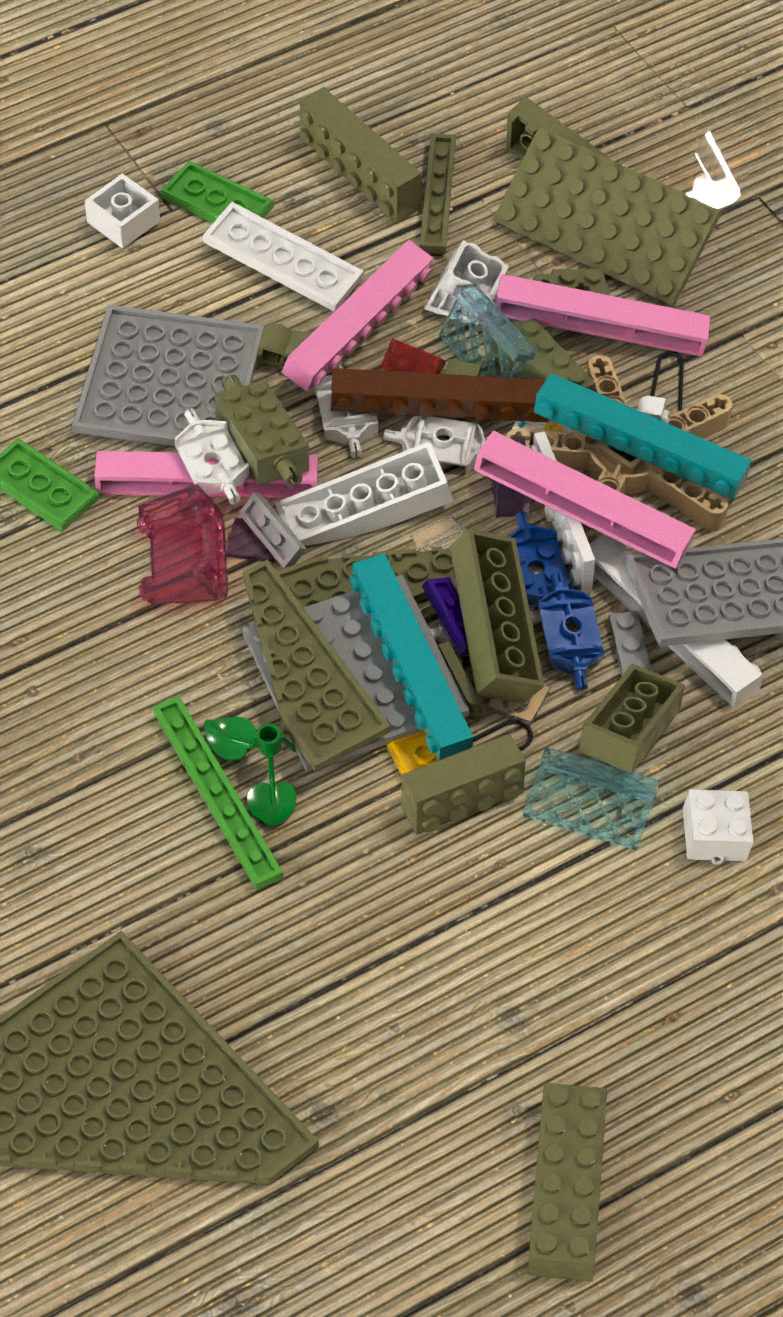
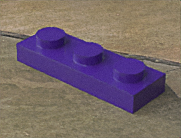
(448, 608)

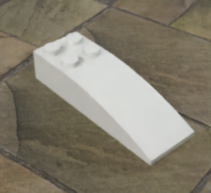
(368, 498)

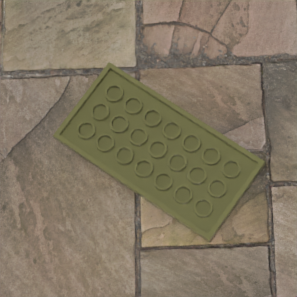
(607, 216)

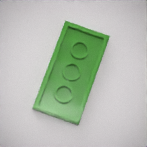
(210, 193)
(44, 485)

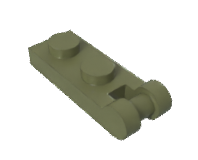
(463, 680)

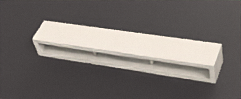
(714, 661)

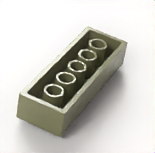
(360, 155)
(496, 616)
(567, 1182)

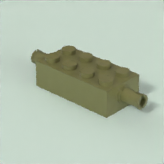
(262, 431)

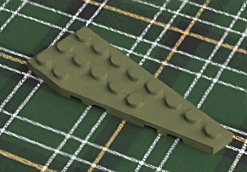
(327, 578)
(314, 689)

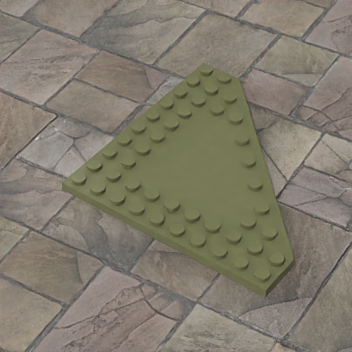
(133, 1081)

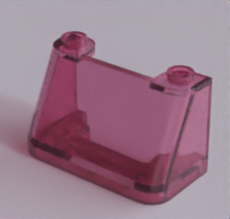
(185, 548)

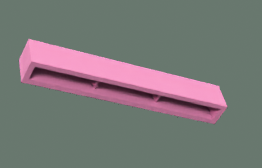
(603, 315)
(358, 316)
(165, 473)
(584, 499)

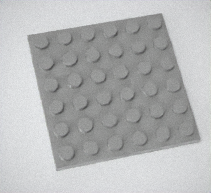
(156, 368)
(353, 640)

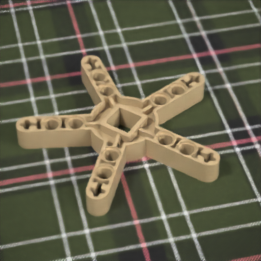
(611, 469)

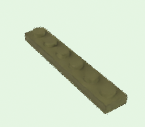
(438, 193)

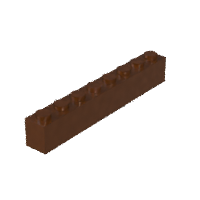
(435, 395)

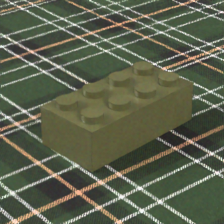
(631, 718)
(463, 784)

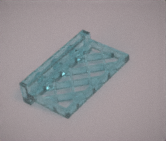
(494, 326)
(604, 778)

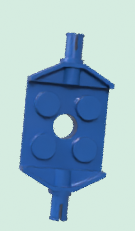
(538, 547)
(567, 649)

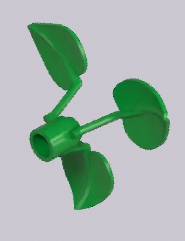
(229, 741)

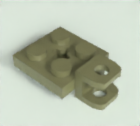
(582, 279)

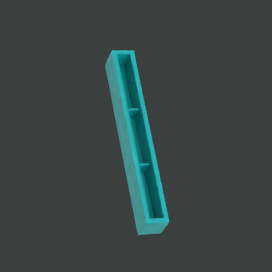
(642, 436)
(411, 656)

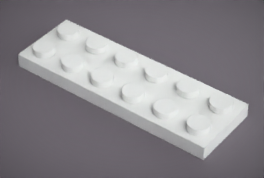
(283, 256)
(570, 533)

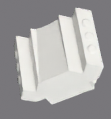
(465, 266)

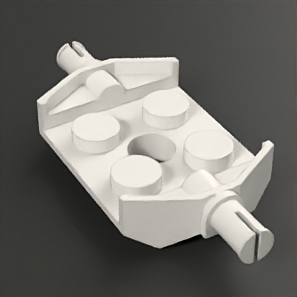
(344, 427)
(207, 441)
(460, 449)

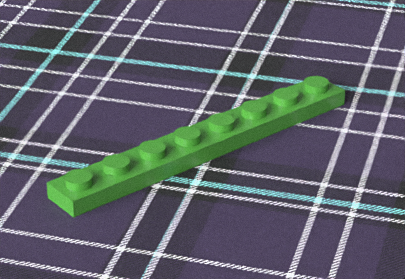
(218, 793)

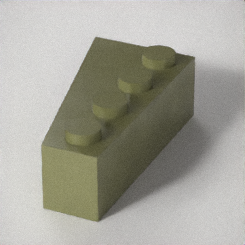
(524, 122)
(549, 358)

